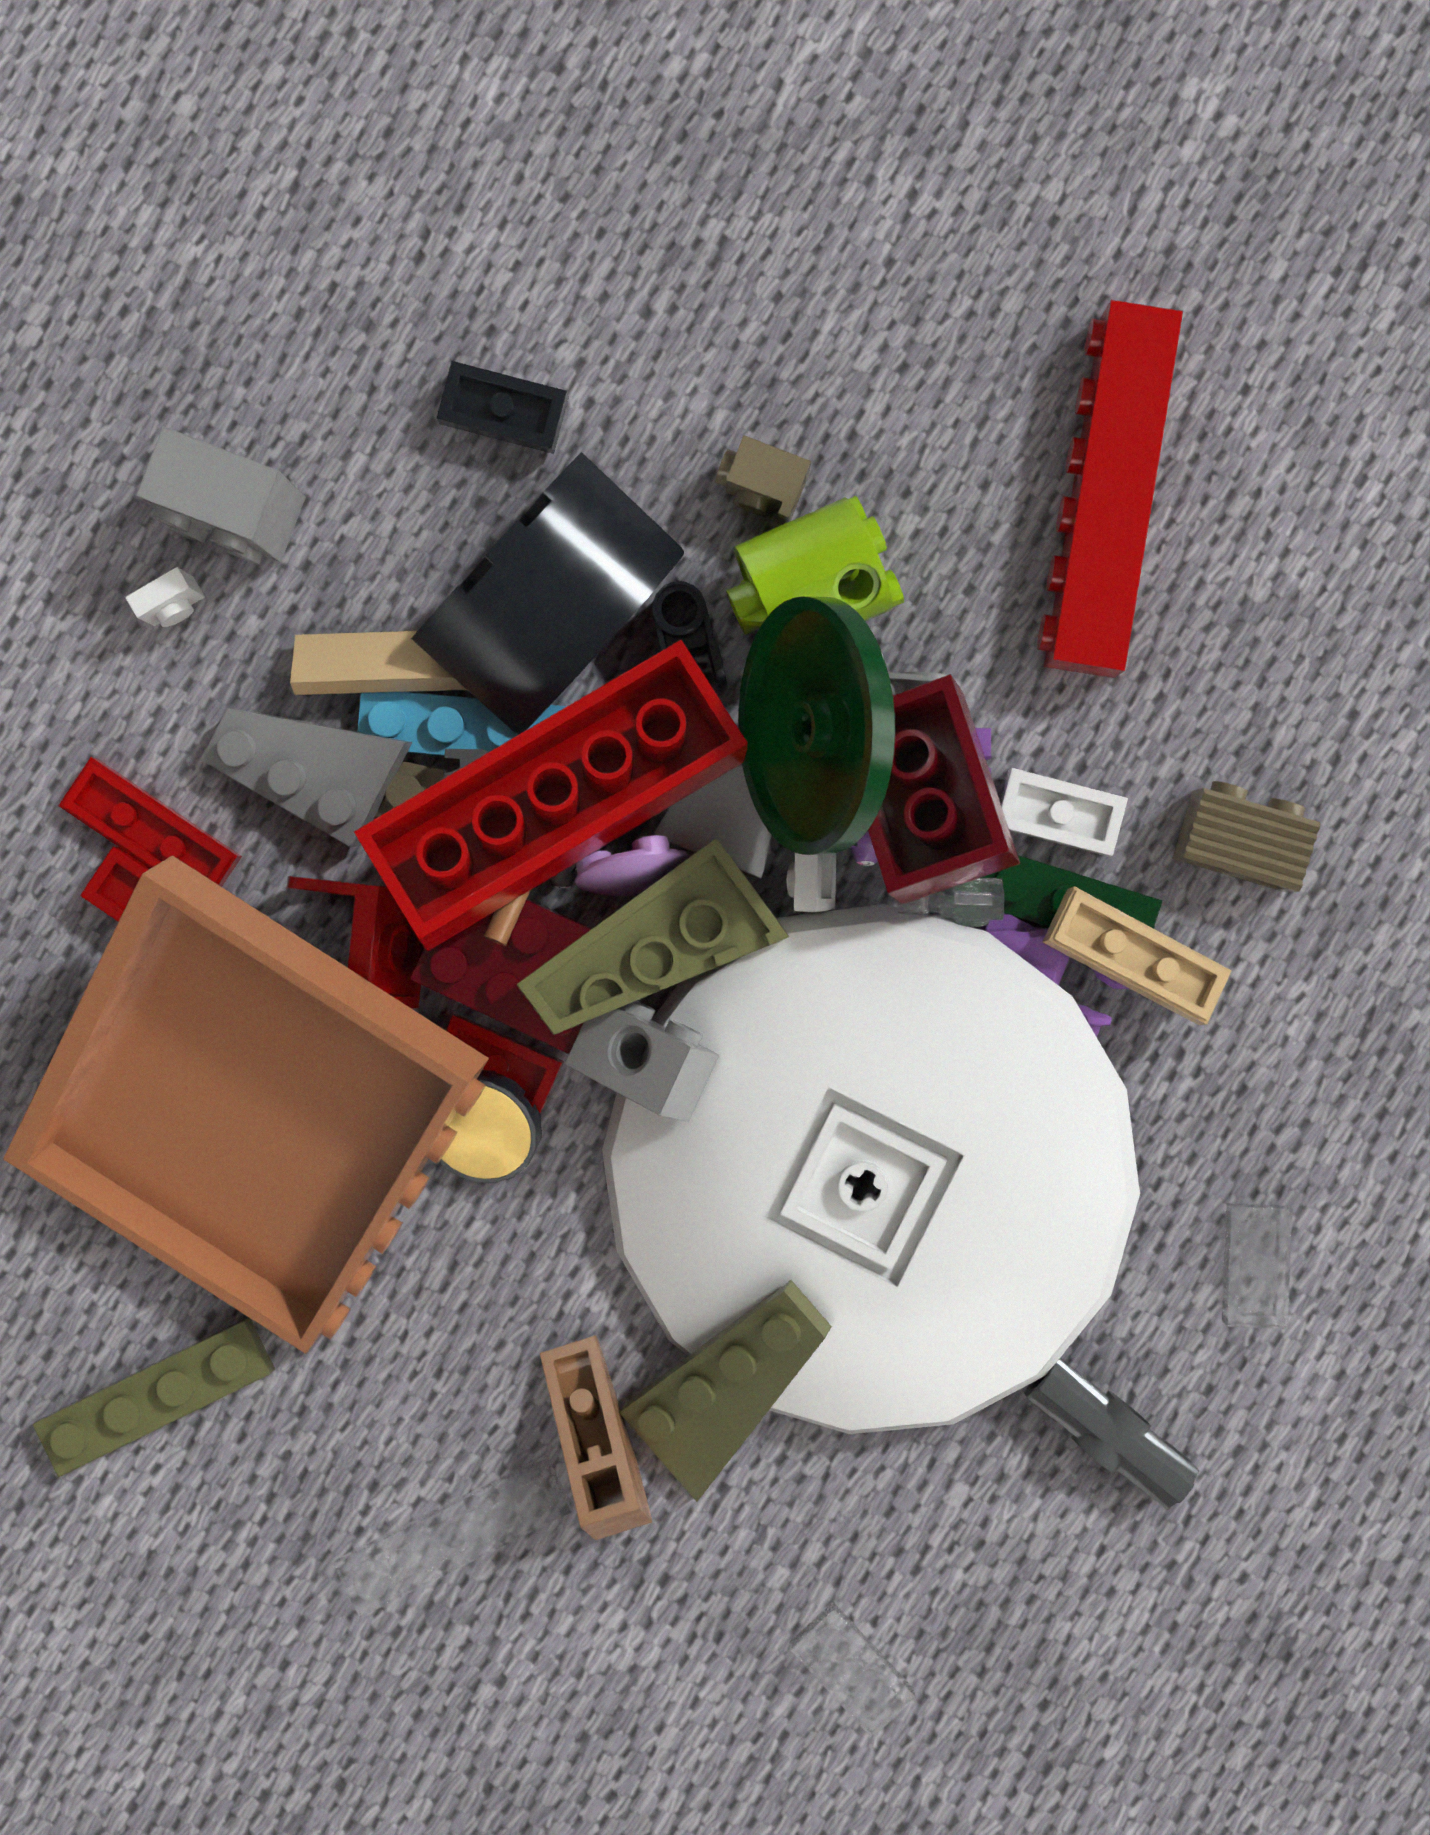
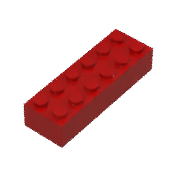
(553, 795)

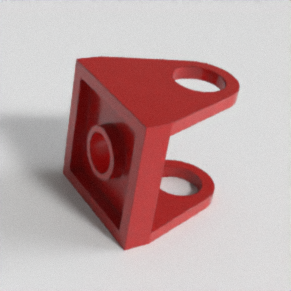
(381, 938)

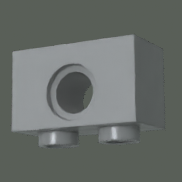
(670, 1077)

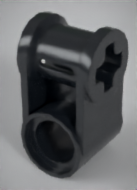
(696, 635)

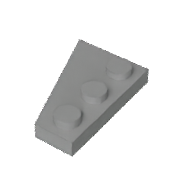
(309, 769)

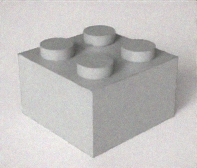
(220, 495)

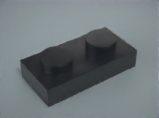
(502, 407)

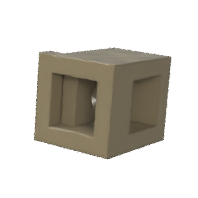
(763, 478)

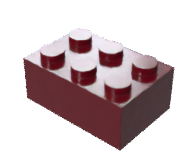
(940, 805)
(487, 973)

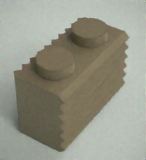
(1246, 838)

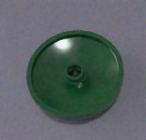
(816, 725)

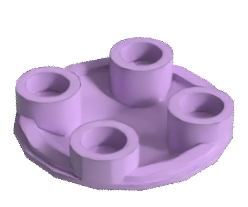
(628, 871)

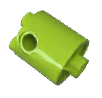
(815, 556)

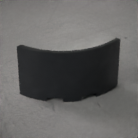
(552, 597)

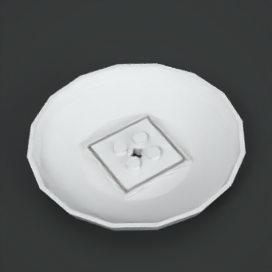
(967, 1100)

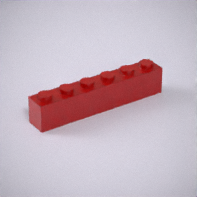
(1111, 488)

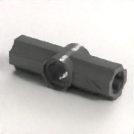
(1113, 1434)

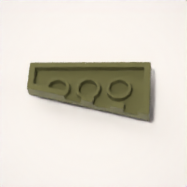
(668, 933)
(722, 1390)

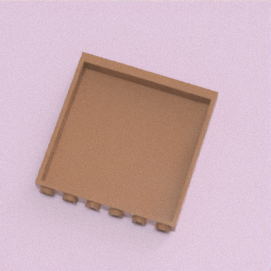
(243, 1105)

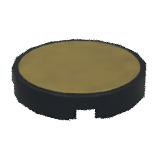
(496, 1134)

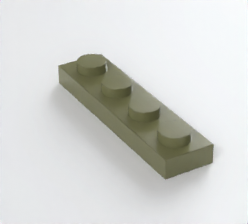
(153, 1397)

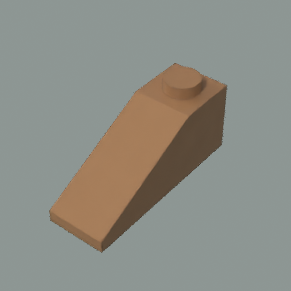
(594, 1440)

